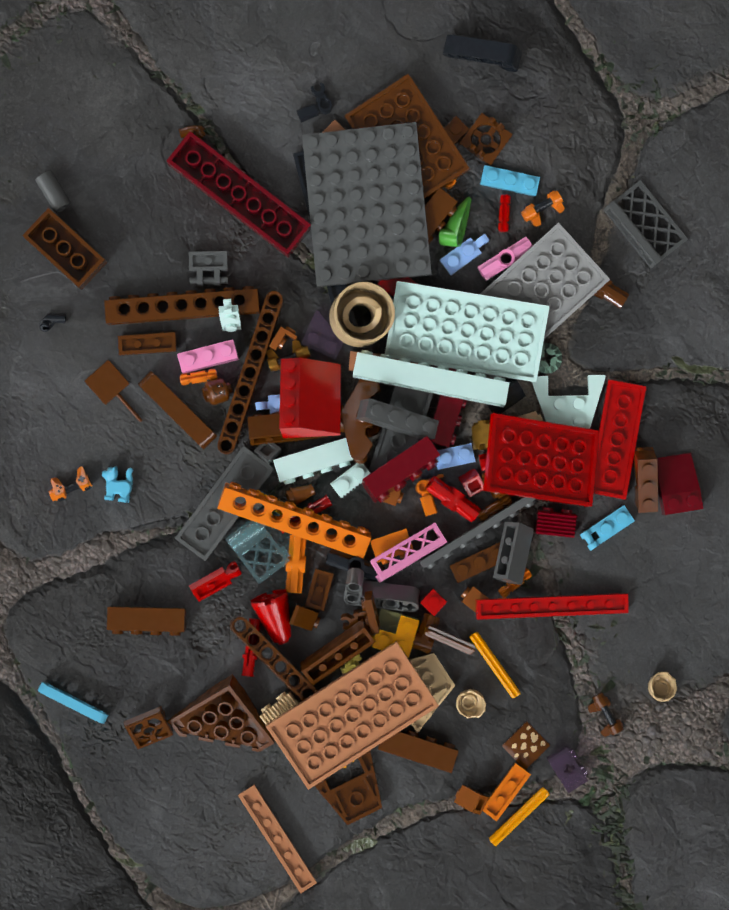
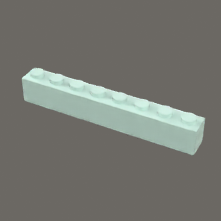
(431, 379)

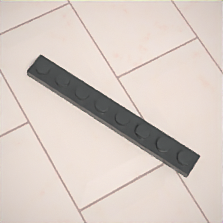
(478, 531)

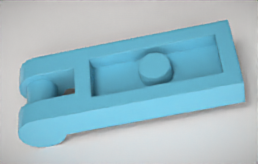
(607, 527)

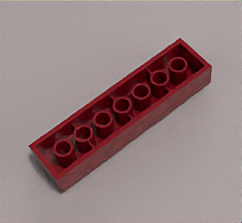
(239, 194)

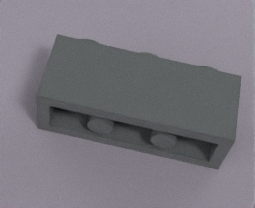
(513, 553)

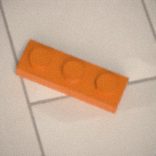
(506, 791)

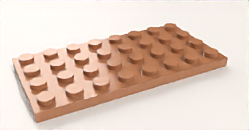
(352, 715)

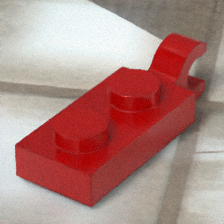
(215, 581)

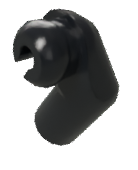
(50, 319)

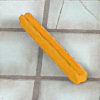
(495, 665)
(519, 816)

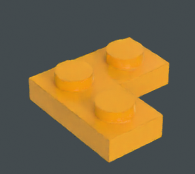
(404, 635)

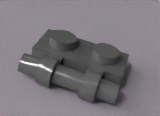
(208, 261)

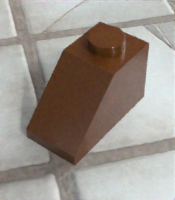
(305, 618)

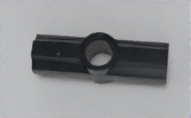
(342, 561)

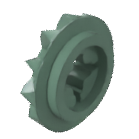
(554, 363)

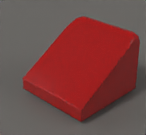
(471, 482)

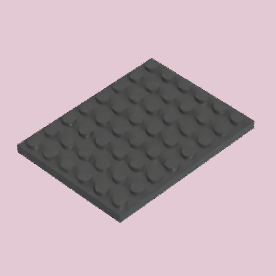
(366, 204)

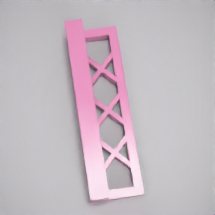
(408, 560)

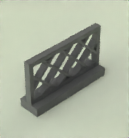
(635, 235)

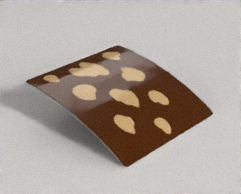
(526, 745)

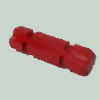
(504, 213)

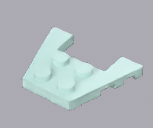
(569, 410)

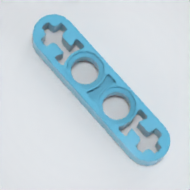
(73, 702)

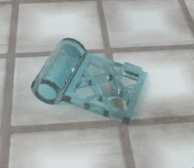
(247, 537)

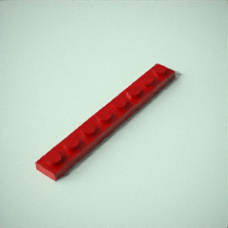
(551, 606)

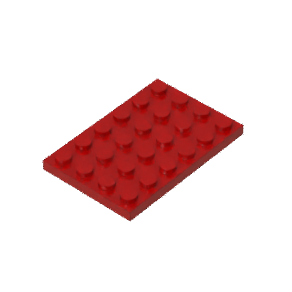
(541, 460)

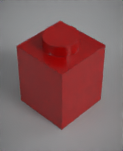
(433, 602)

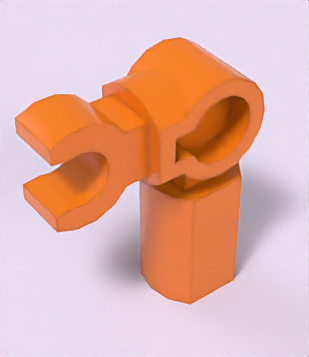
(427, 500)

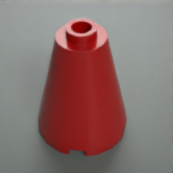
(274, 614)

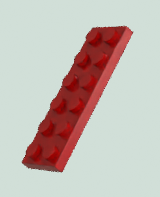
(618, 438)

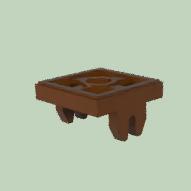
(478, 151)
(150, 737)

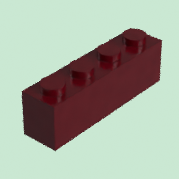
(448, 416)

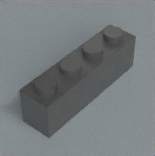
(397, 419)

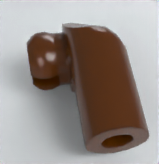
(198, 130)

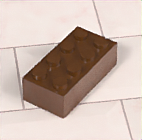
(64, 249)

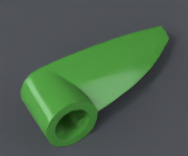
(456, 226)

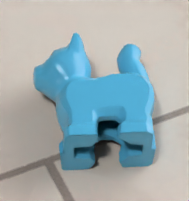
(115, 486)

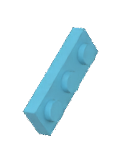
(510, 180)

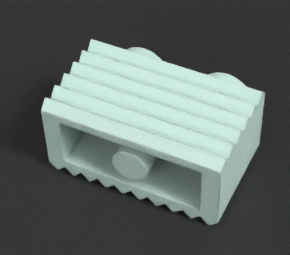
(350, 479)

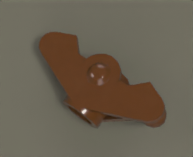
(356, 430)

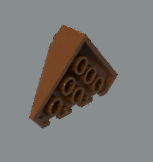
(224, 715)

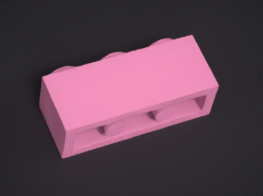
(208, 356)

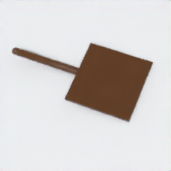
(108, 383)

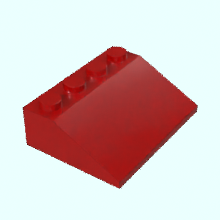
(310, 398)

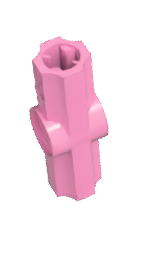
(495, 265)

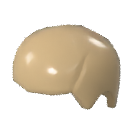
(662, 686)
(471, 703)

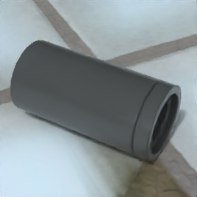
(53, 191)

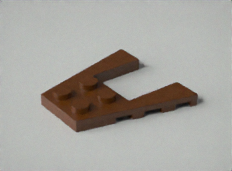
(356, 797)

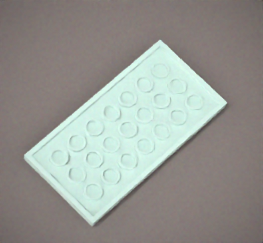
(467, 331)

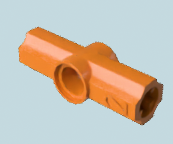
(296, 565)

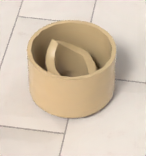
(377, 302)

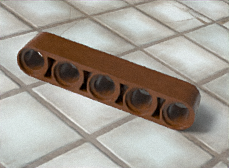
(177, 410)

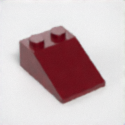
(678, 484)

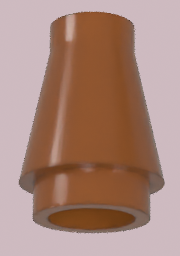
(299, 494)

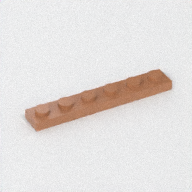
(277, 838)

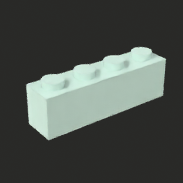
(313, 460)

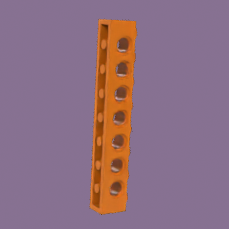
(356, 547)

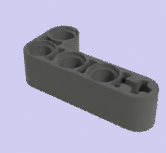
(386, 595)

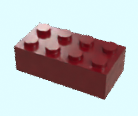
(401, 469)

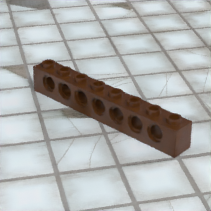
(114, 304)

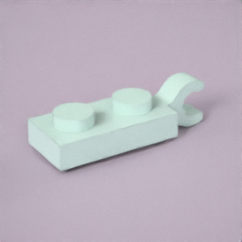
(229, 316)

